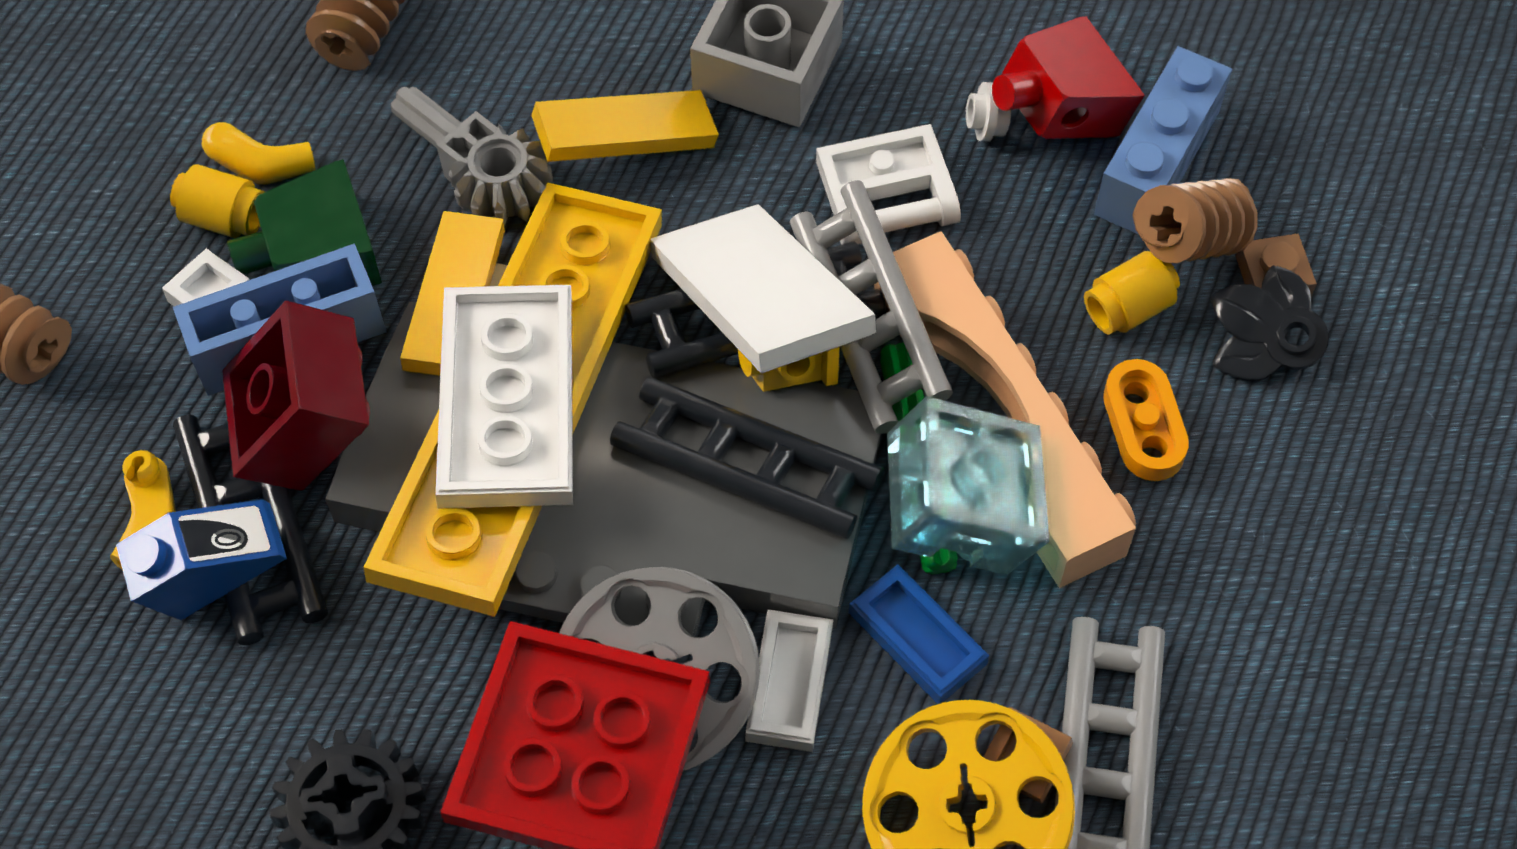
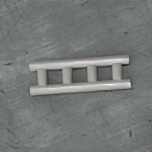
(901, 319)
(1139, 723)

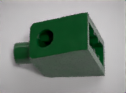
(304, 222)

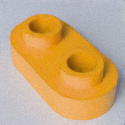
(1145, 424)

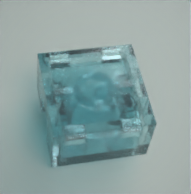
(967, 485)

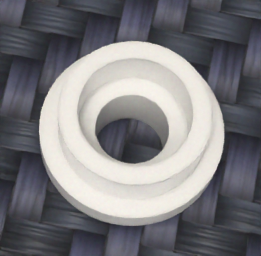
(984, 114)

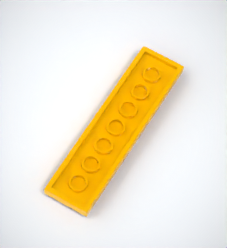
(472, 552)

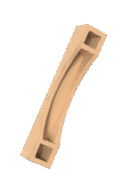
(1084, 516)

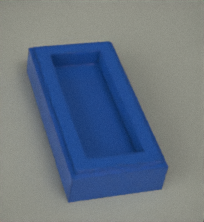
(918, 634)

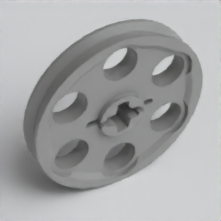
(665, 636)

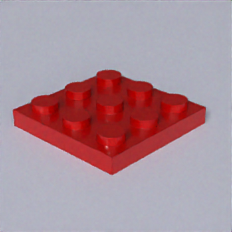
(576, 744)

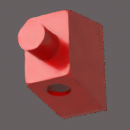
(1068, 83)

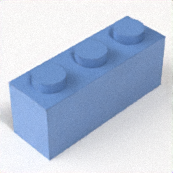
(1163, 134)
(225, 320)

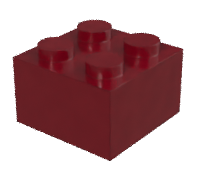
(295, 396)

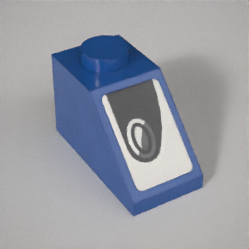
(199, 555)

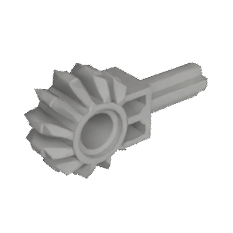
(486, 167)

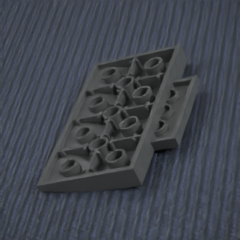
(633, 509)

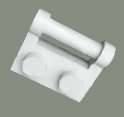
(891, 167)

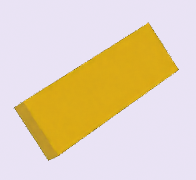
(624, 125)
(460, 257)

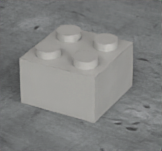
(767, 54)

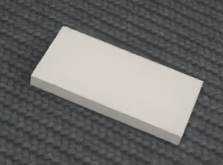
(762, 288)
(505, 397)

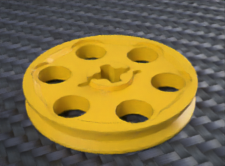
(997, 782)

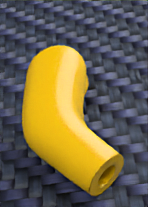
(254, 160)
(148, 491)

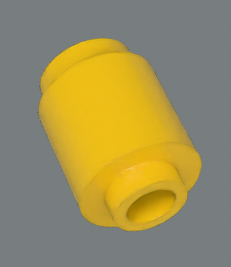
(215, 201)
(1132, 293)

